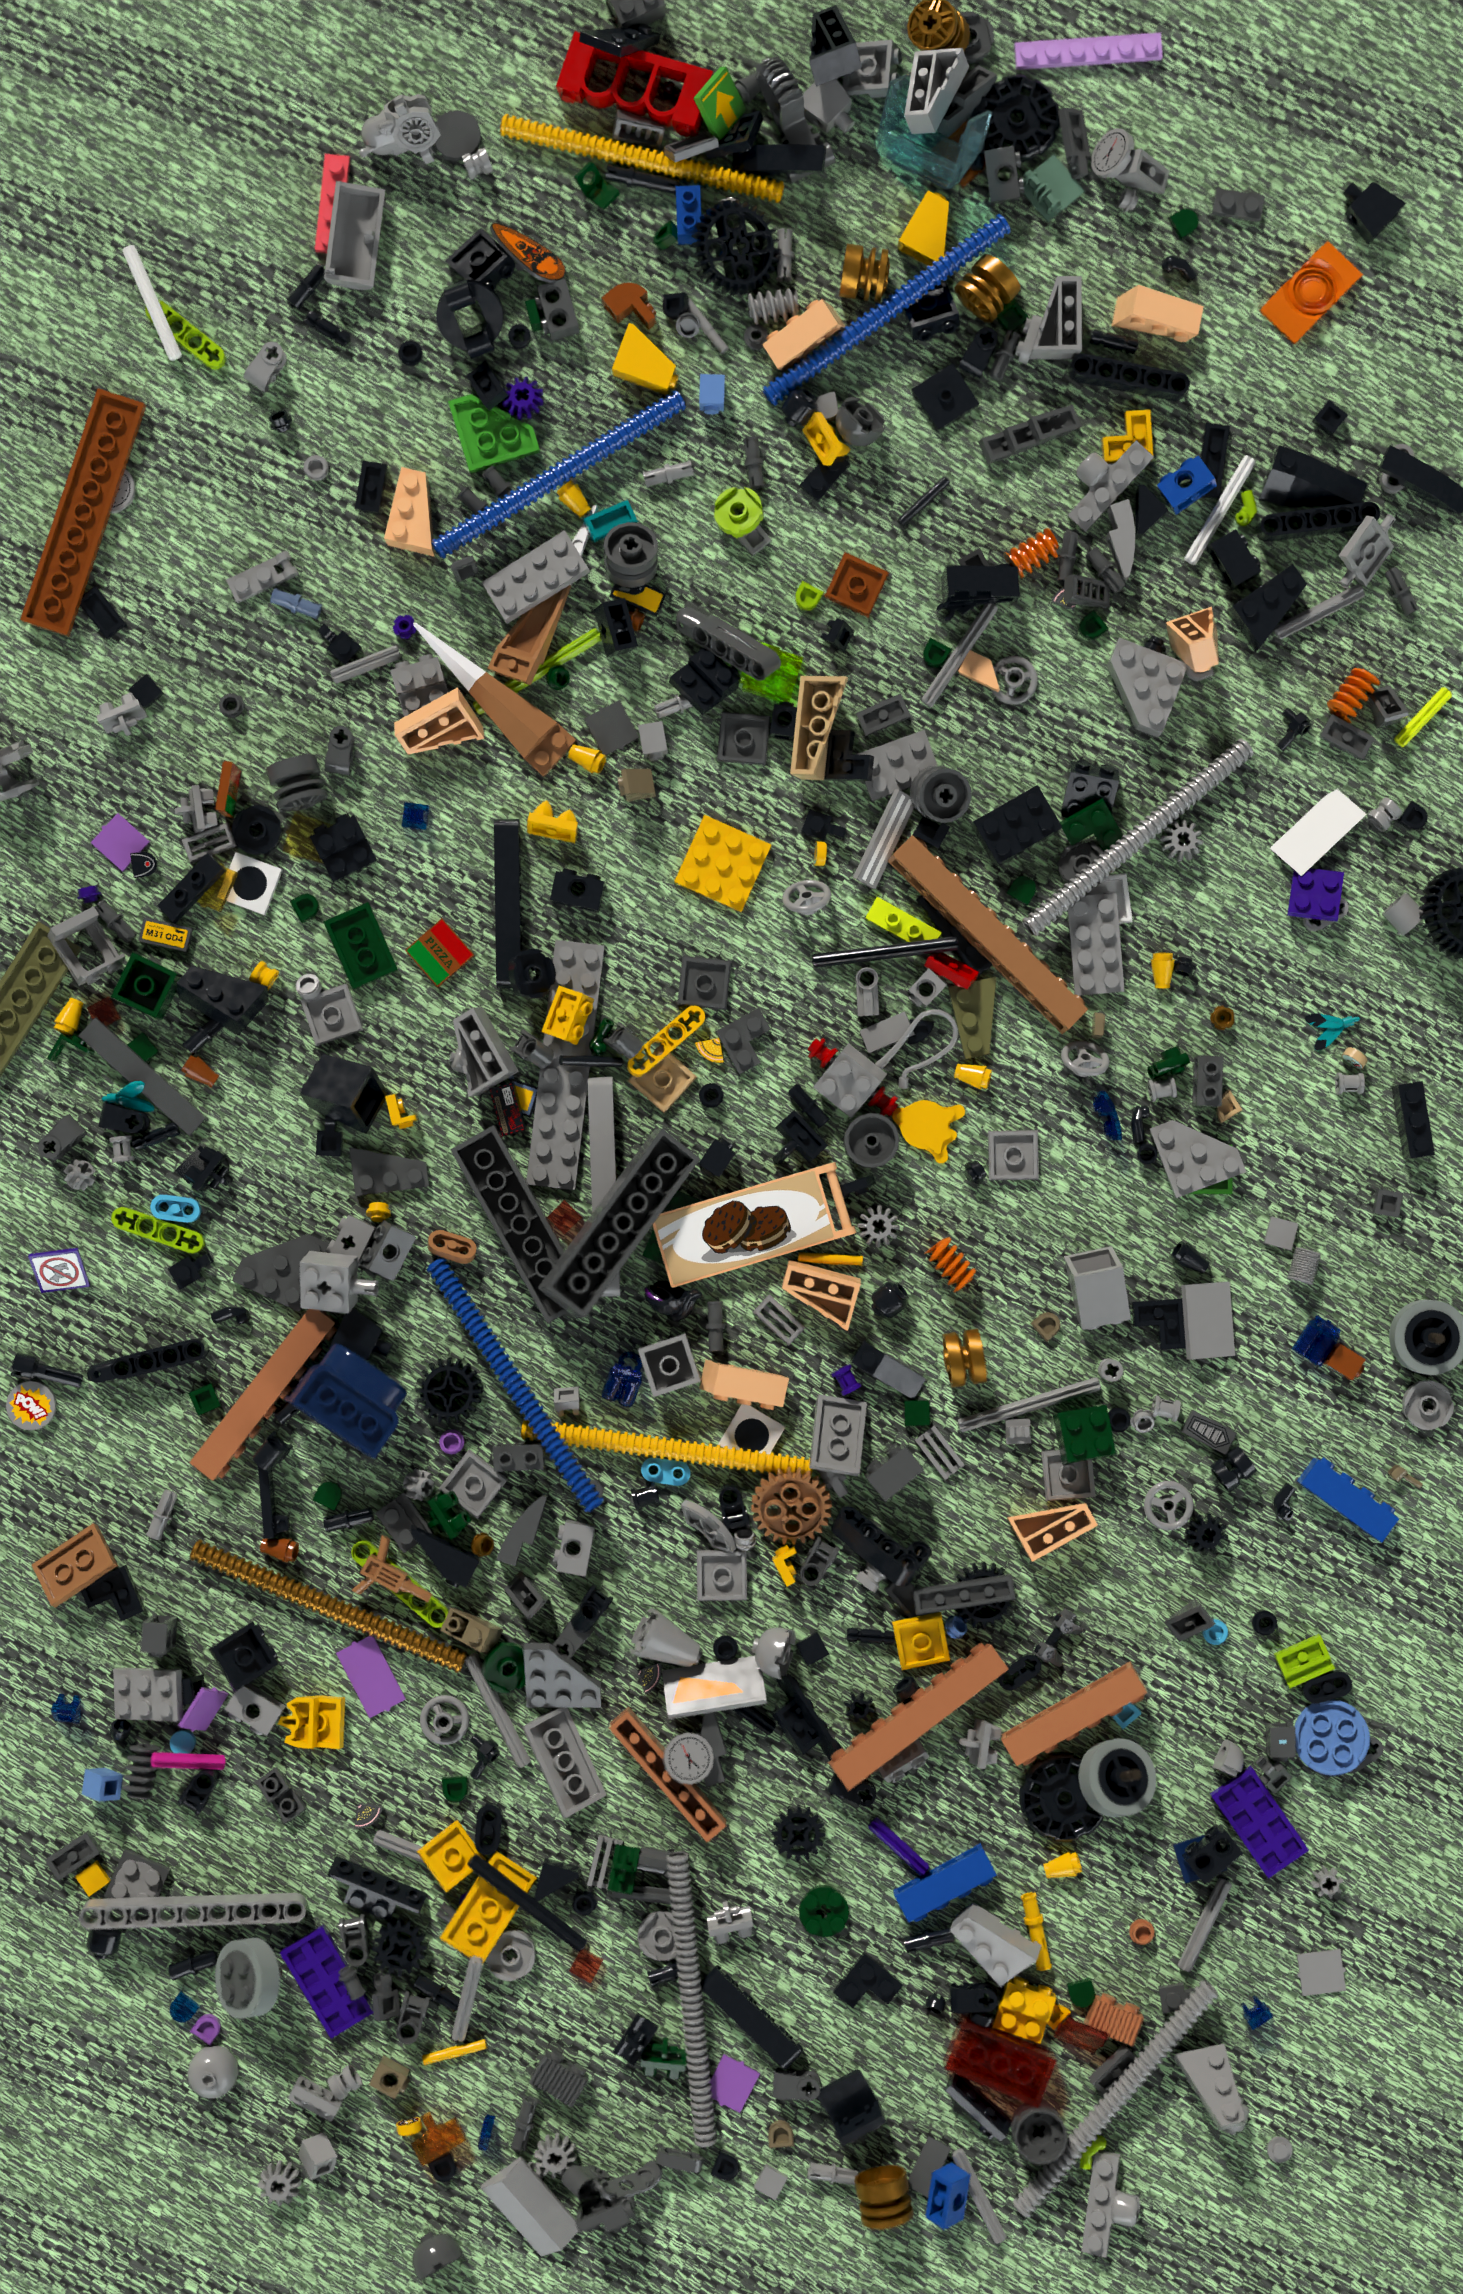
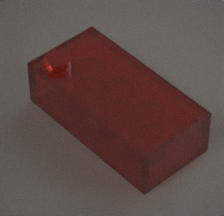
(1000, 2061)

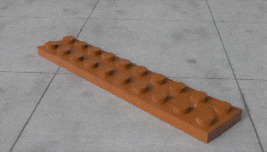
(83, 512)

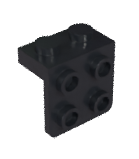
(1087, 785)
(852, 2107)

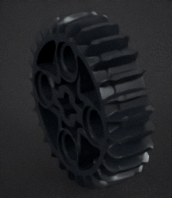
(737, 238)
(1445, 918)

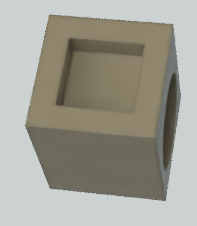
(380, 2082)

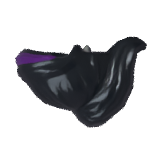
(671, 1301)

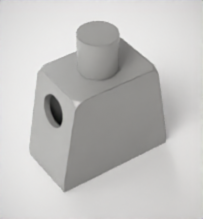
(828, 106)

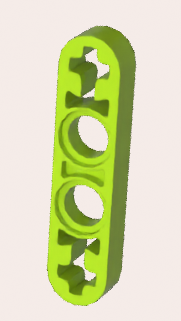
(187, 333)
(159, 1227)

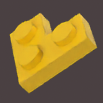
(1137, 428)

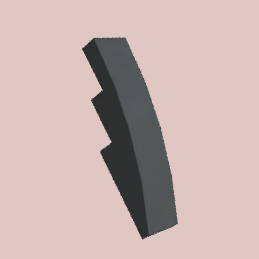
(1029, 434)

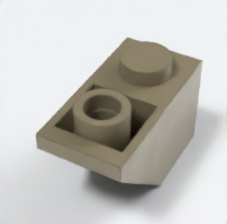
(636, 784)
(471, 1630)

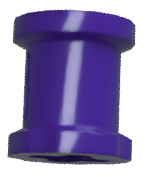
(846, 1380)

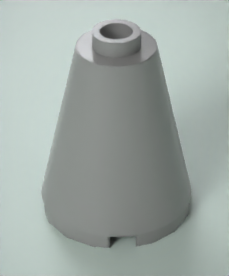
(664, 1641)

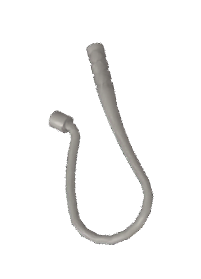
(904, 1080)

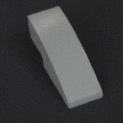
(1122, 537)

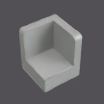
(317, 2156)

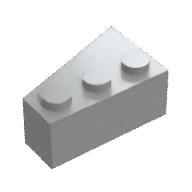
(932, 87)
(1062, 322)
(491, 1059)
(993, 1944)
(1214, 2083)

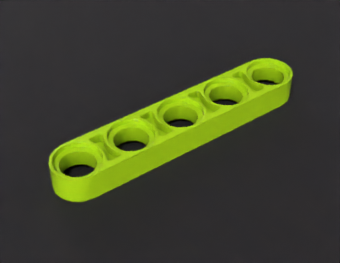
(425, 1611)

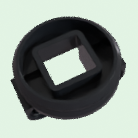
(477, 339)

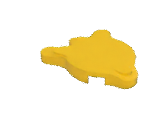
(928, 1126)

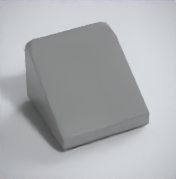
(828, 406)

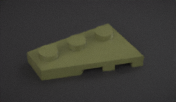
(974, 1015)

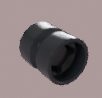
(1235, 1460)

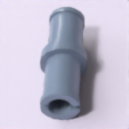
(296, 603)

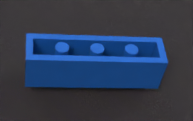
(1347, 1499)
(945, 1883)

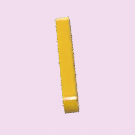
(664, 1039)

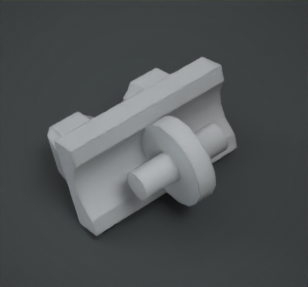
(121, 717)
(198, 798)
(978, 1743)
(728, 1921)

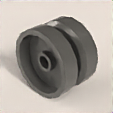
(630, 554)
(954, 797)
(856, 1140)

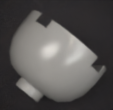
(773, 1651)
(212, 2072)

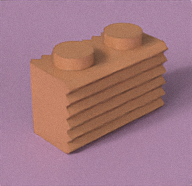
(1114, 2018)

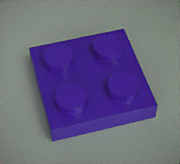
(1316, 894)

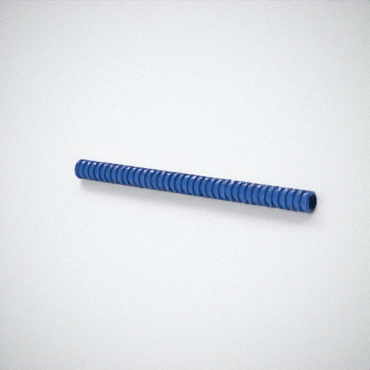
(888, 308)
(559, 474)
(515, 1385)

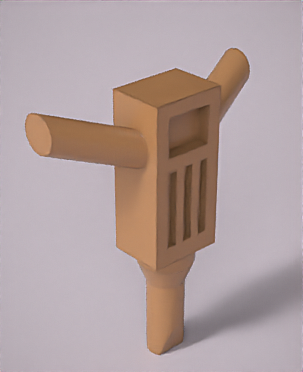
(389, 1576)

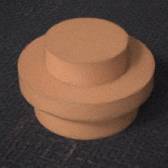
(1141, 1931)

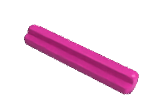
(188, 1761)

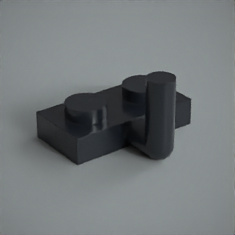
(799, 1137)

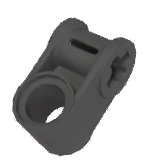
(339, 755)
(624, 1041)
(532, 1050)
(63, 1136)
(818, 1560)
(572, 1638)
(355, 1934)
(412, 2013)
(793, 2084)
(580, 2181)

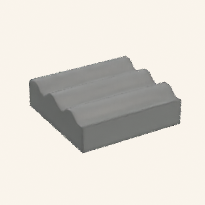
(1280, 1233)

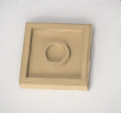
(664, 1081)

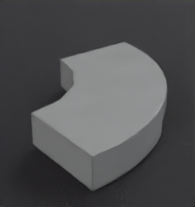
(709, 1525)

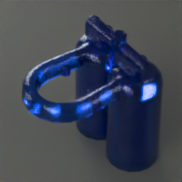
(1317, 1340)
(623, 1382)

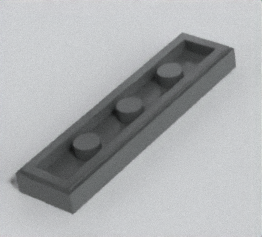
(963, 1594)

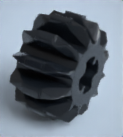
(1198, 1531)

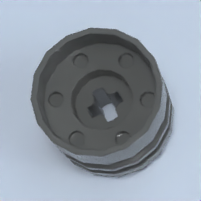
(295, 778)
(1041, 2146)

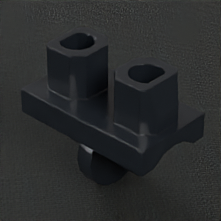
(201, 1178)
(635, 2039)

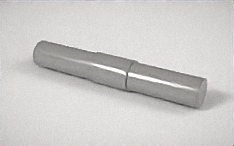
(707, 328)

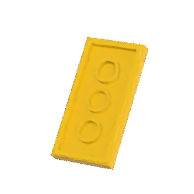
(485, 1911)

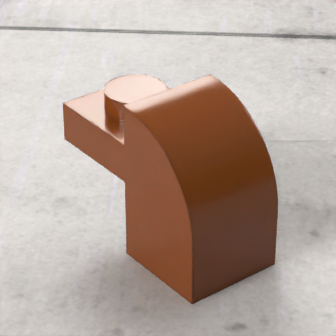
(627, 299)

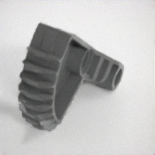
(787, 109)

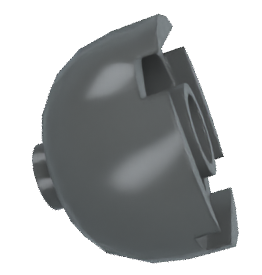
(859, 423)
(434, 2254)

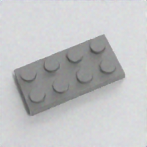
(536, 577)
(1096, 945)

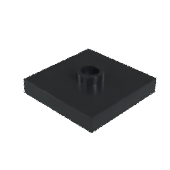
(945, 397)

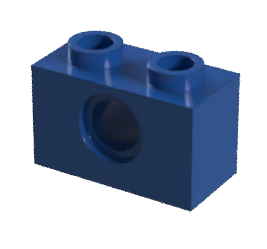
(688, 212)
(1179, 497)
(947, 2195)

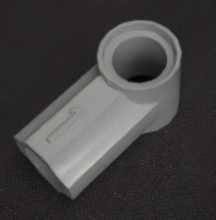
(867, 995)

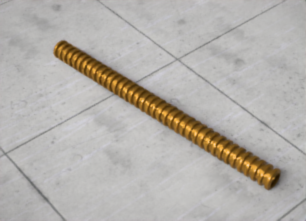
(326, 1605)

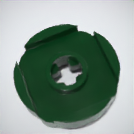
(496, 1659)
(812, 1902)

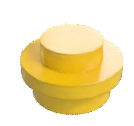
(378, 1211)

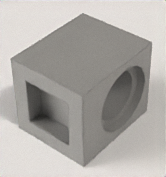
(653, 740)
(933, 981)

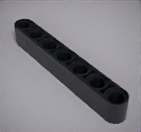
(507, 896)

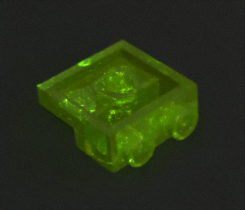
(780, 683)

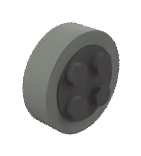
(247, 1978)

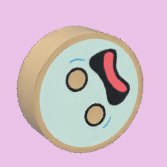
(1355, 1057)

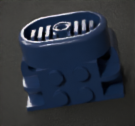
(350, 1399)

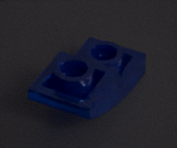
(1105, 1107)

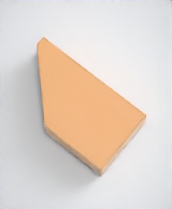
(979, 670)

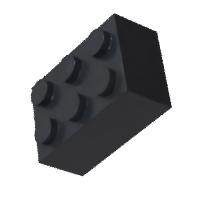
(1016, 826)

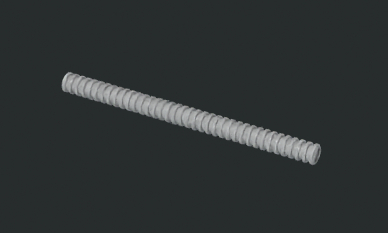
(1138, 837)
(691, 2004)
(1116, 2098)

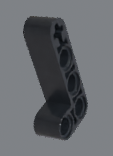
(879, 1549)

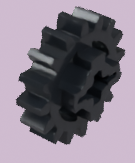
(791, 1841)
(403, 1958)

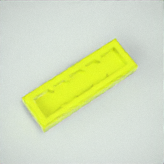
(899, 922)

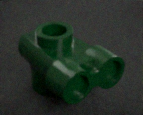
(1172, 1061)

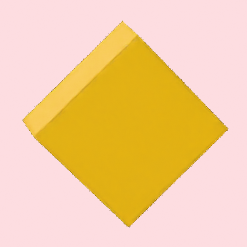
(92, 1878)

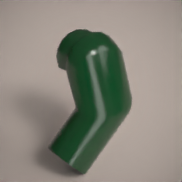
(597, 1044)

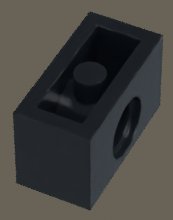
(589, 900)

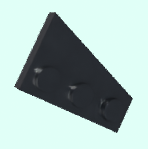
(621, 40)

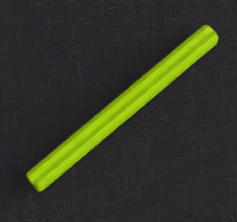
(557, 658)

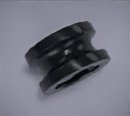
(527, 337)

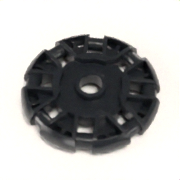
(1029, 108)
(1047, 1797)

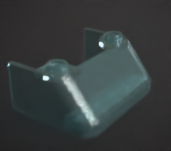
(927, 154)

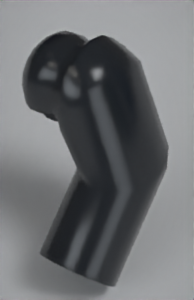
(670, 90)
(1181, 265)
(1137, 1128)
(230, 1312)

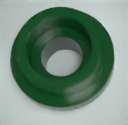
(558, 677)

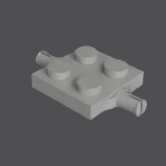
(1366, 550)

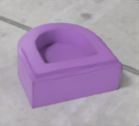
(207, 2028)

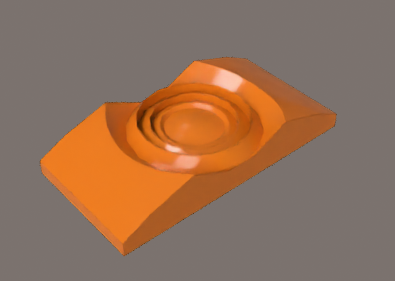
(1311, 292)

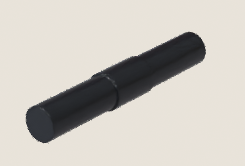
(923, 501)
(590, 1061)

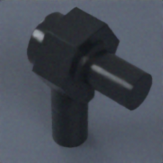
(1298, 725)
(486, 1753)

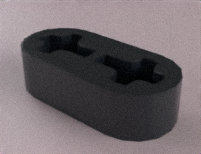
(1023, 1676)

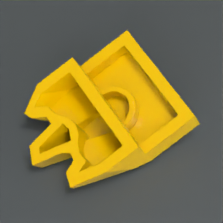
(315, 1722)

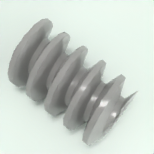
(772, 305)

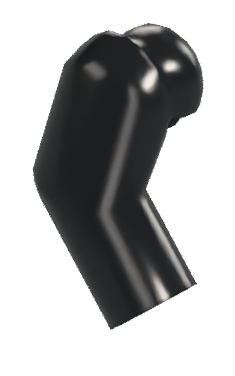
(1281, 1503)

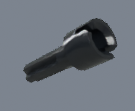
(28, 1367)

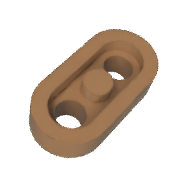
(452, 1246)

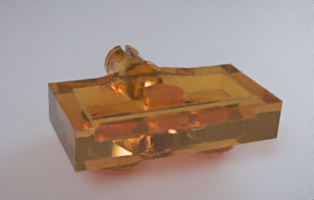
(437, 2138)

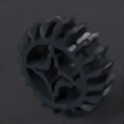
(449, 1378)
(1001, 1608)

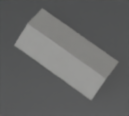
(564, 1761)
(531, 2207)

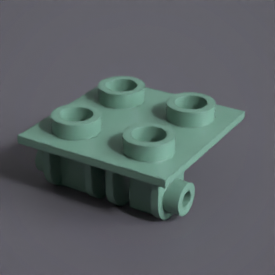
(1051, 188)

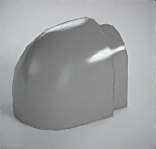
(1229, 1758)

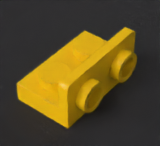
(568, 1015)

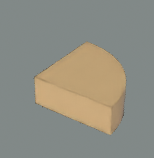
(1229, 1106)

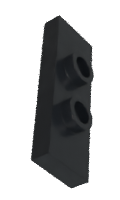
(191, 888)

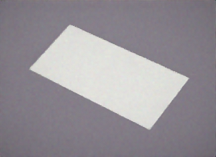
(1318, 831)

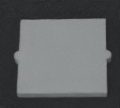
(1321, 1972)

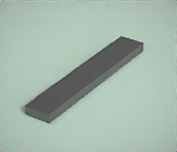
(134, 1068)

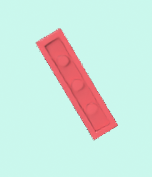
(335, 169)

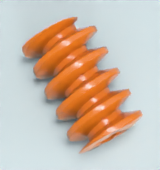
(1032, 552)
(1351, 693)
(951, 1263)

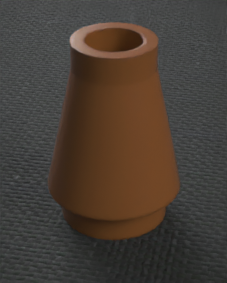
(199, 1071)
(281, 1549)

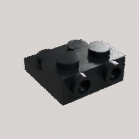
(481, 260)
(932, 314)
(705, 680)
(343, 847)
(244, 1656)

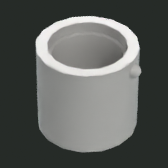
(1403, 914)

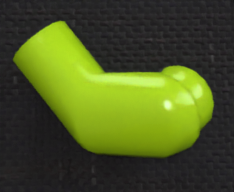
(1248, 510)

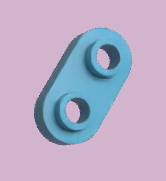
(176, 1208)
(665, 1471)

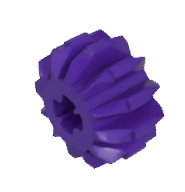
(521, 407)

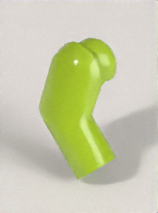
(1086, 2159)

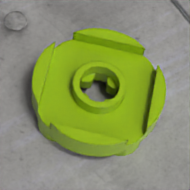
(738, 524)

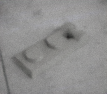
(262, 577)

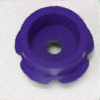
(400, 631)
(88, 894)

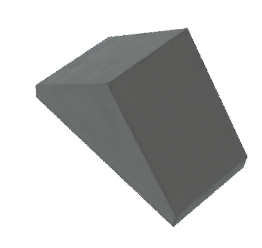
(1386, 707)
(526, 1595)
(1189, 1621)

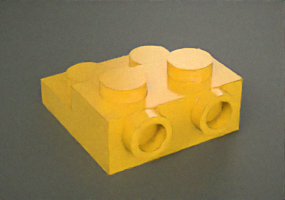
(1024, 2009)

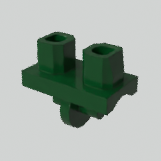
(445, 1517)
(623, 1869)
(663, 2057)

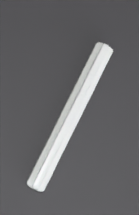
(151, 302)
(1220, 510)

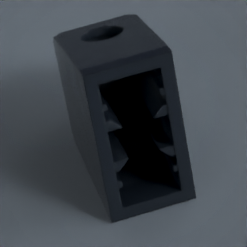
(1371, 209)
(361, 1335)

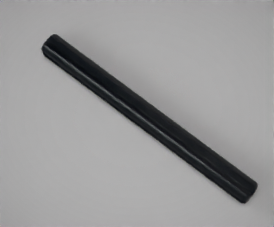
(885, 952)
(527, 1902)

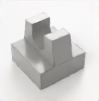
(567, 1399)
(1018, 1431)

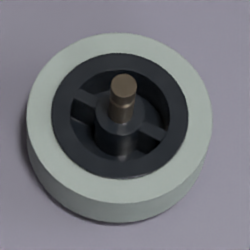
(1427, 1337)
(1117, 1777)

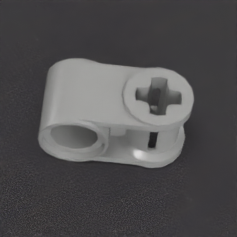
(265, 369)

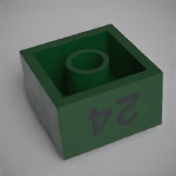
(146, 986)
(1084, 1434)

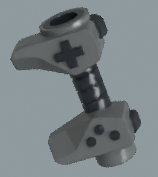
(1064, 1624)

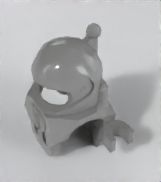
(401, 129)
(10, 786)

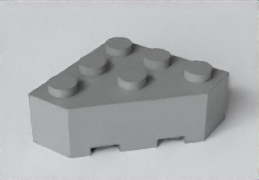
(1146, 684)

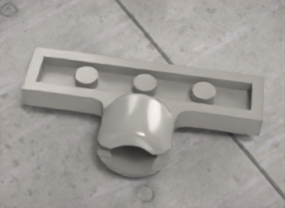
(1106, 482)
(1106, 2204)

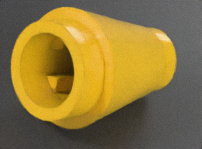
(573, 498)
(588, 758)
(1162, 969)
(69, 1017)
(974, 1075)
(1063, 1866)

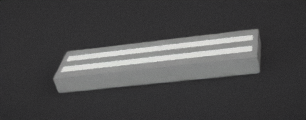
(884, 839)

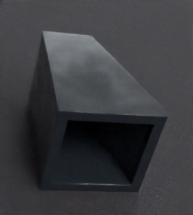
(345, 1092)

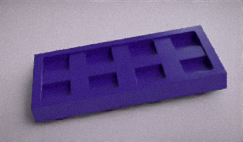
(1259, 1822)
(315, 1966)

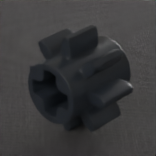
(856, 1713)

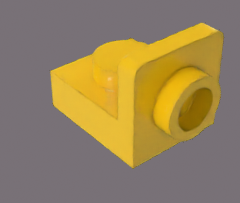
(396, 1108)
(785, 1568)

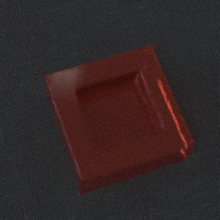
(104, 1011)
(564, 1217)
(586, 1965)

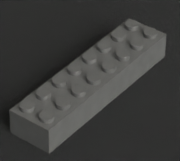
(512, 1212)
(619, 1223)

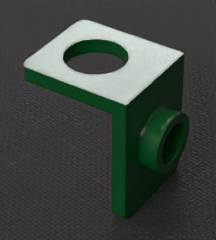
(598, 190)
(61, 1042)

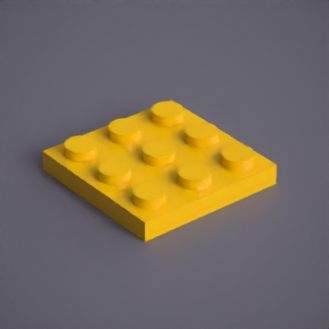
(722, 863)

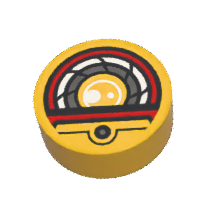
(409, 2126)

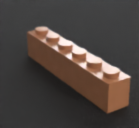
(1073, 1714)
(649, 1755)

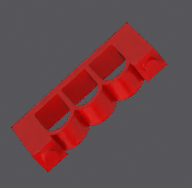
(579, 67)

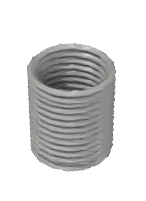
(1304, 1265)

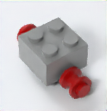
(850, 1079)

